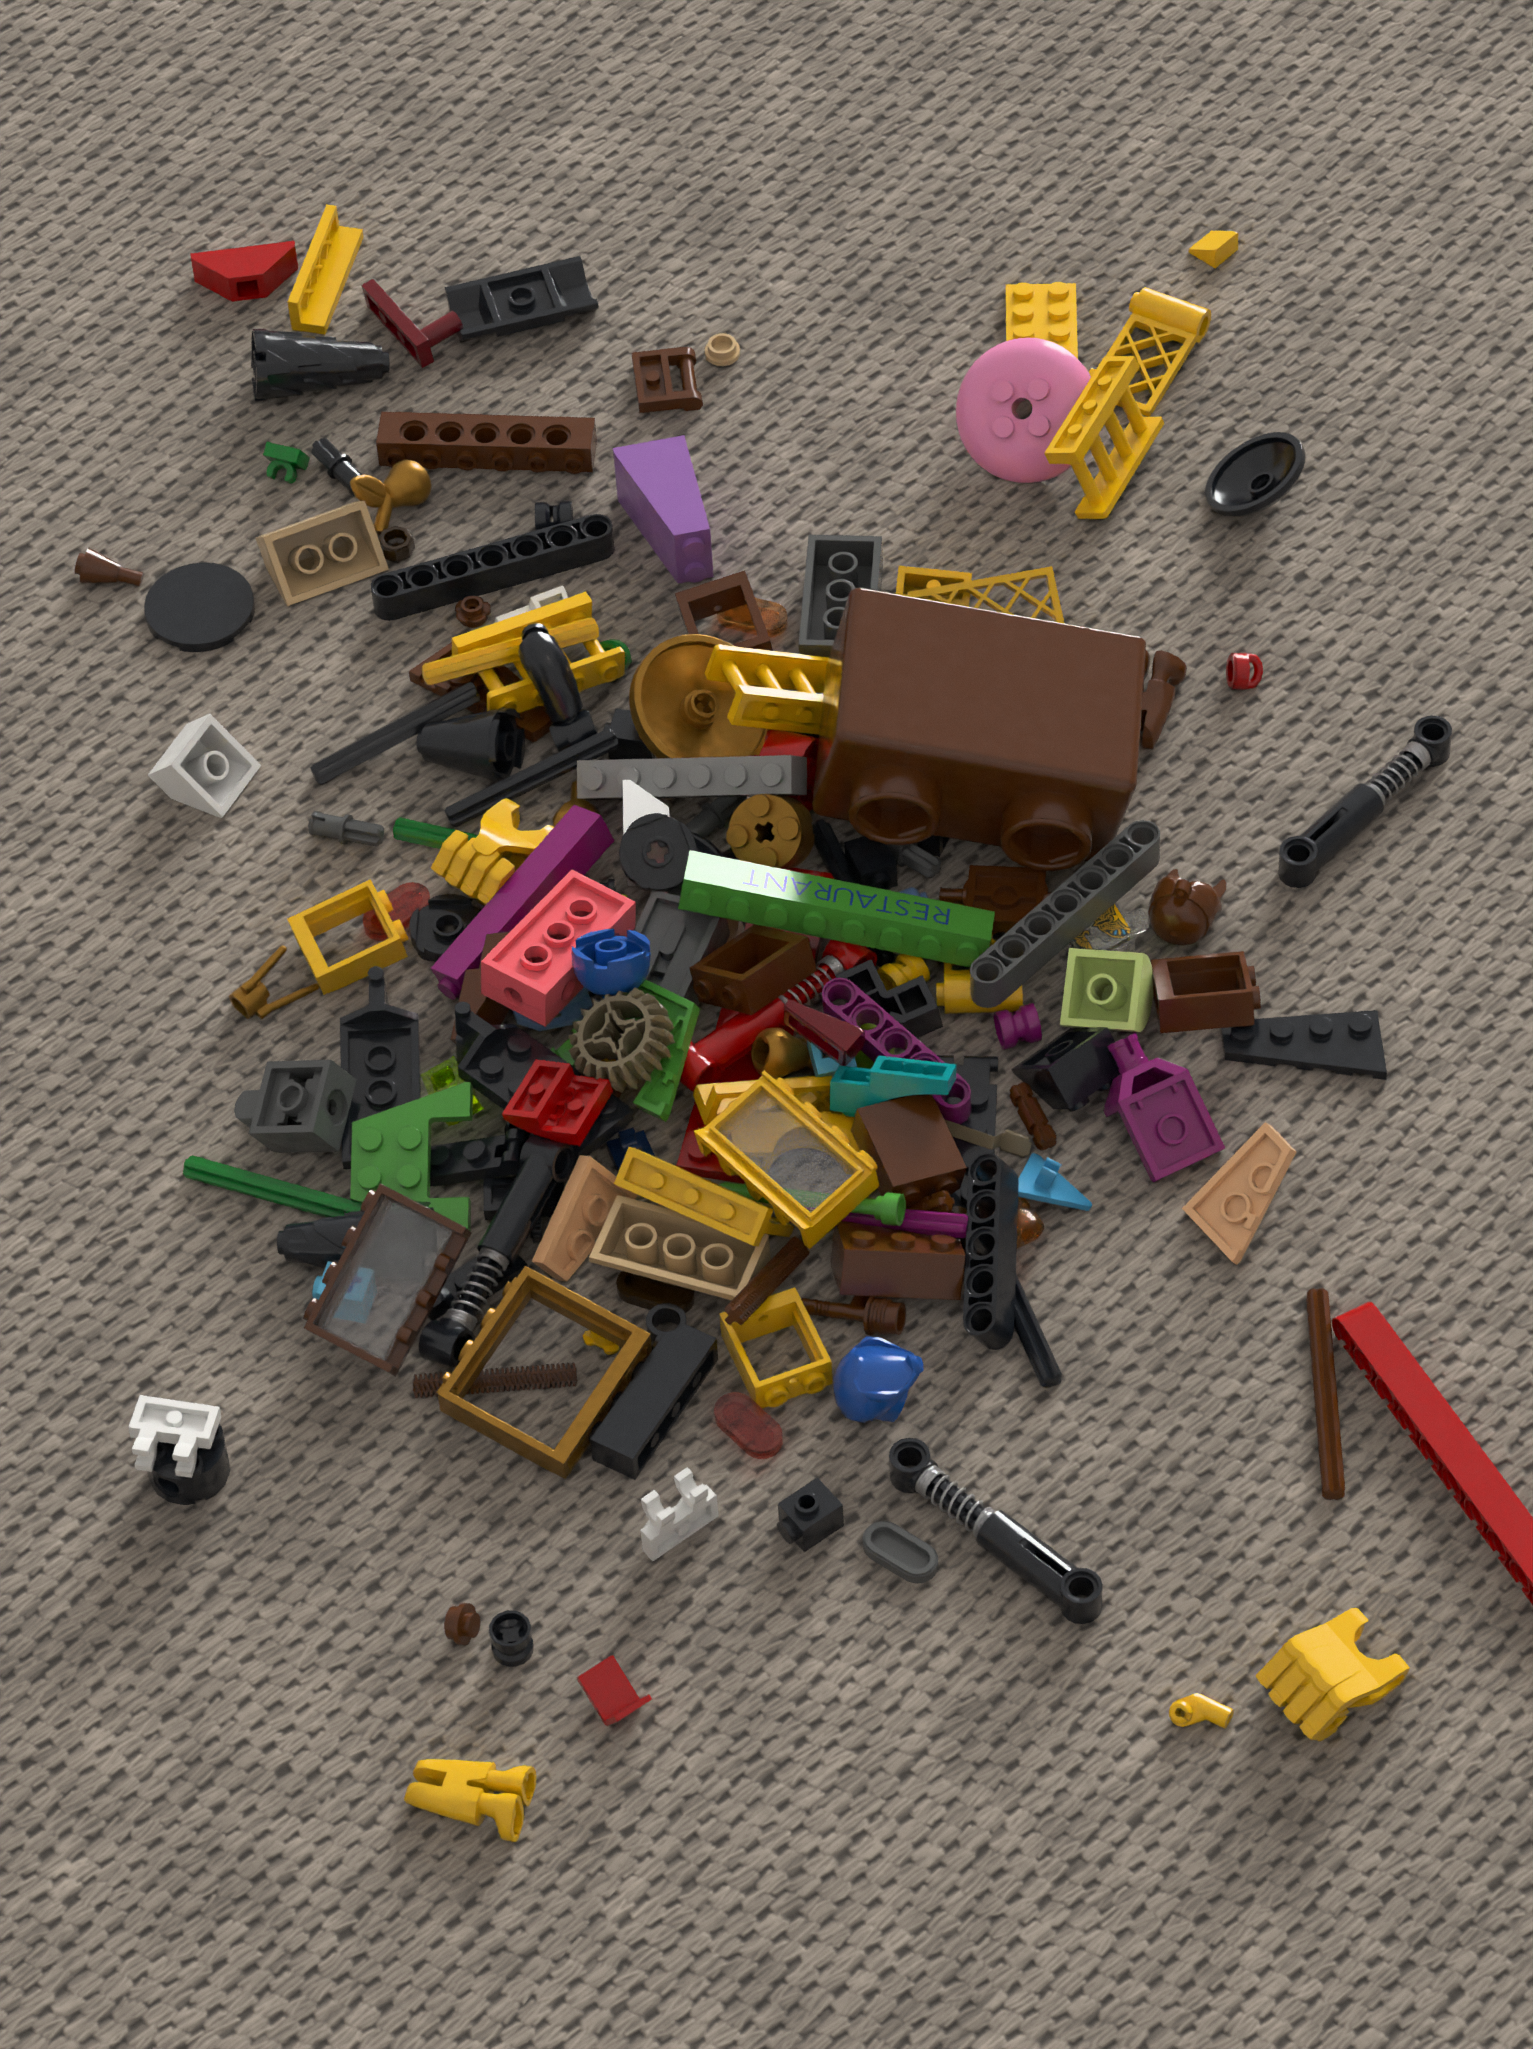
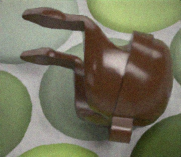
(1184, 910)

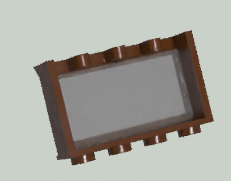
(386, 1279)

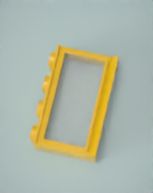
(790, 1157)

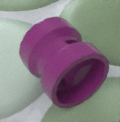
(1021, 1025)

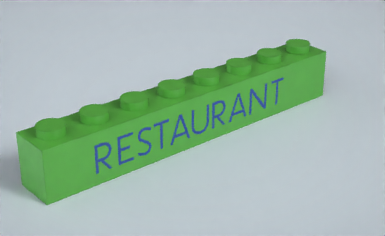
(835, 909)

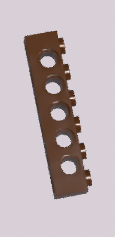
(487, 441)

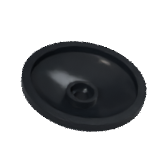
(1255, 474)

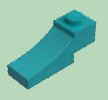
(887, 1080)

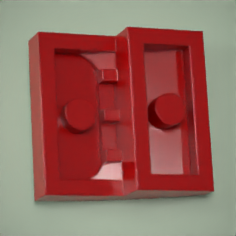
(557, 1102)

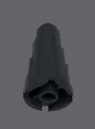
(294, 364)
(318, 1240)

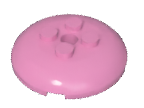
(995, 388)

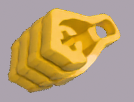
(491, 858)
(1325, 1674)

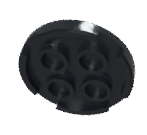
(199, 606)

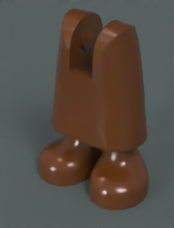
(1157, 700)

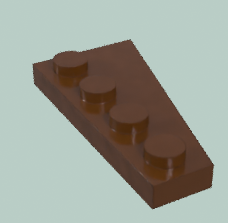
(533, 721)

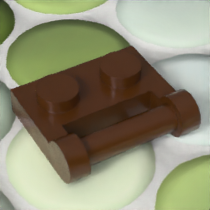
(654, 380)

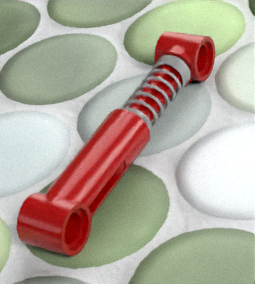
(736, 1036)

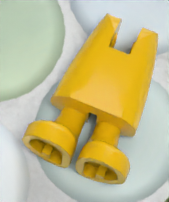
(466, 1790)

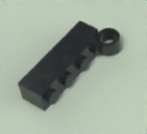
(656, 1393)

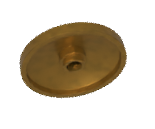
(681, 710)

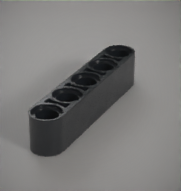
(998, 1267)

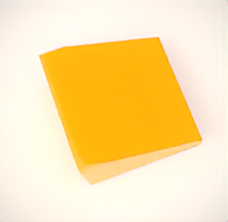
(1215, 247)

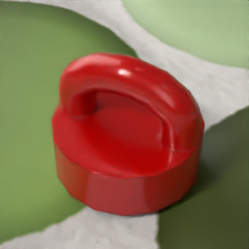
(1239, 671)

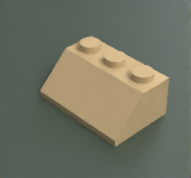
(322, 553)

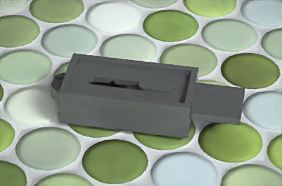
(678, 940)

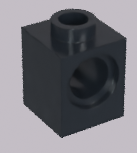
(871, 863)

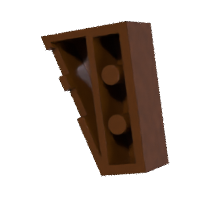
(896, 1263)

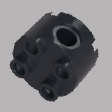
(208, 1477)

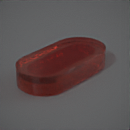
(404, 901)
(748, 1425)

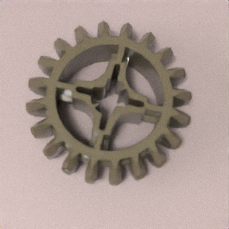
(635, 1043)

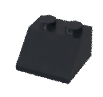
(1071, 1068)

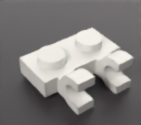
(172, 1422)
(673, 1525)

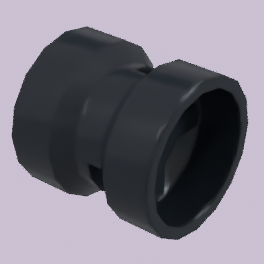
(560, 513)
(511, 1638)

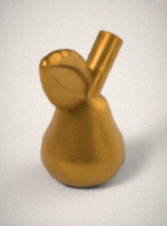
(404, 486)
(779, 1053)

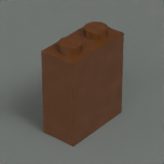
(910, 1147)

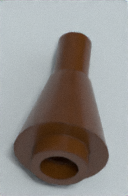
(100, 569)

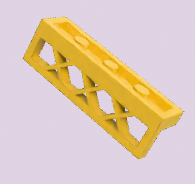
(323, 274)
(716, 1097)

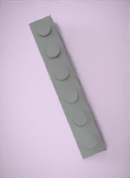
(694, 777)

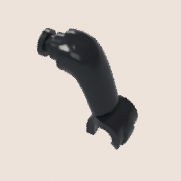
(556, 686)

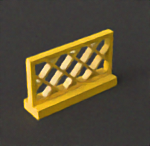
(1006, 580)
(698, 1198)

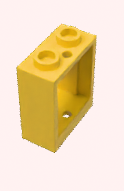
(336, 912)
(779, 1312)

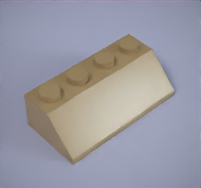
(676, 1249)

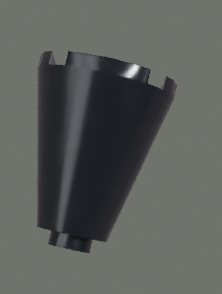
(476, 743)

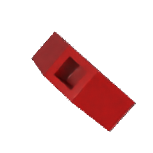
(245, 271)

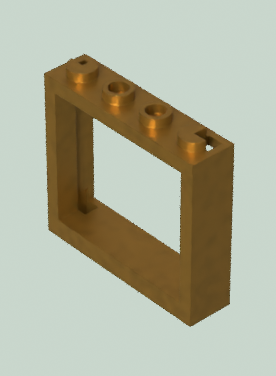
(496, 1324)

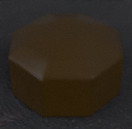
(396, 543)

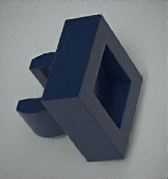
(627, 1138)

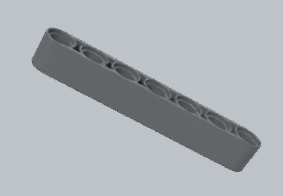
(1064, 914)

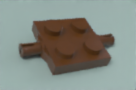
(1001, 889)

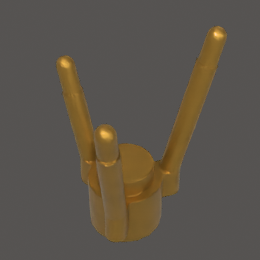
(253, 995)

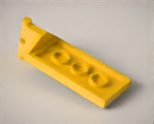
(1043, 313)

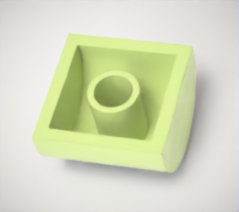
(1107, 990)

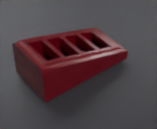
(830, 1035)

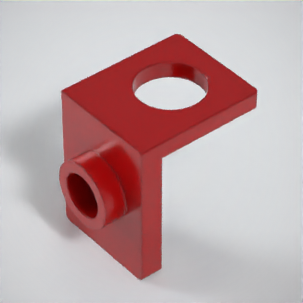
(610, 1691)

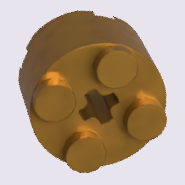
(791, 827)

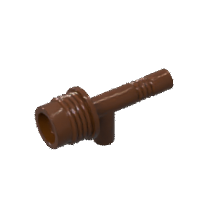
(876, 1313)

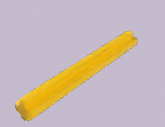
(503, 652)

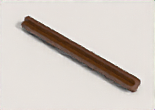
(1325, 1394)

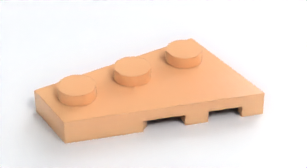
(1241, 1192)

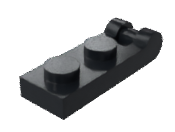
(477, 1158)

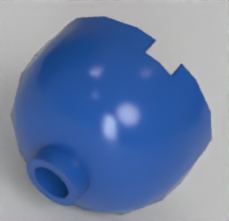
(611, 962)

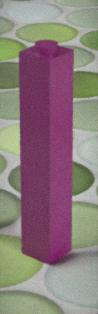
(571, 845)

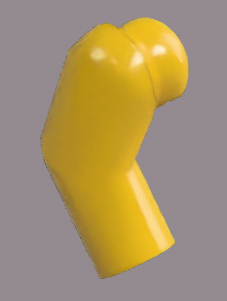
(1199, 1708)

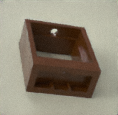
(720, 597)
(753, 969)
(1204, 992)

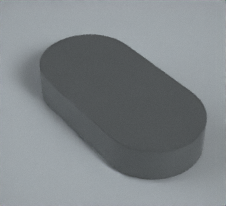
(900, 1552)

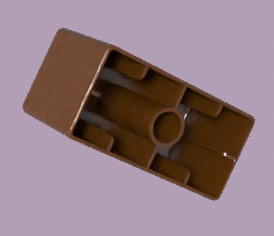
(979, 728)

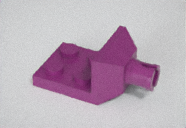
(1160, 1110)

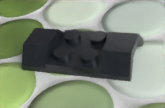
(521, 299)

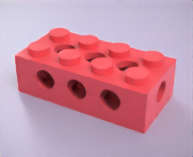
(533, 962)

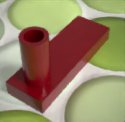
(415, 341)

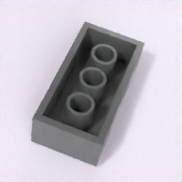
(832, 570)

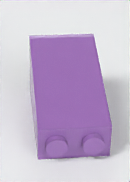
(665, 504)

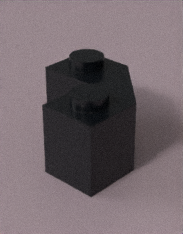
(907, 1003)

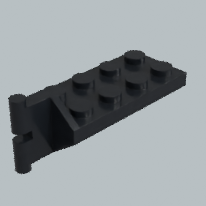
(382, 1053)
(500, 1057)

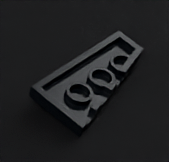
(1321, 1041)

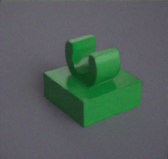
(285, 457)

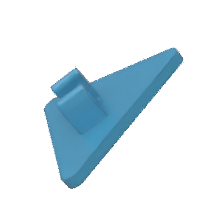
(1043, 1183)

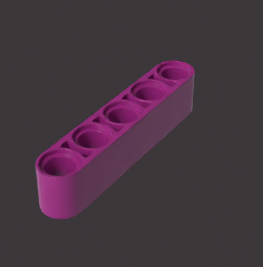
(890, 1035)

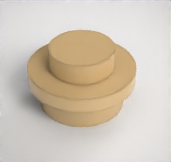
(722, 350)

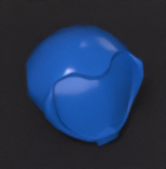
(875, 1380)

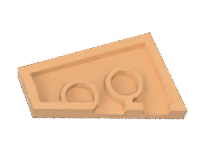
(578, 1218)

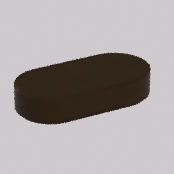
(649, 1292)

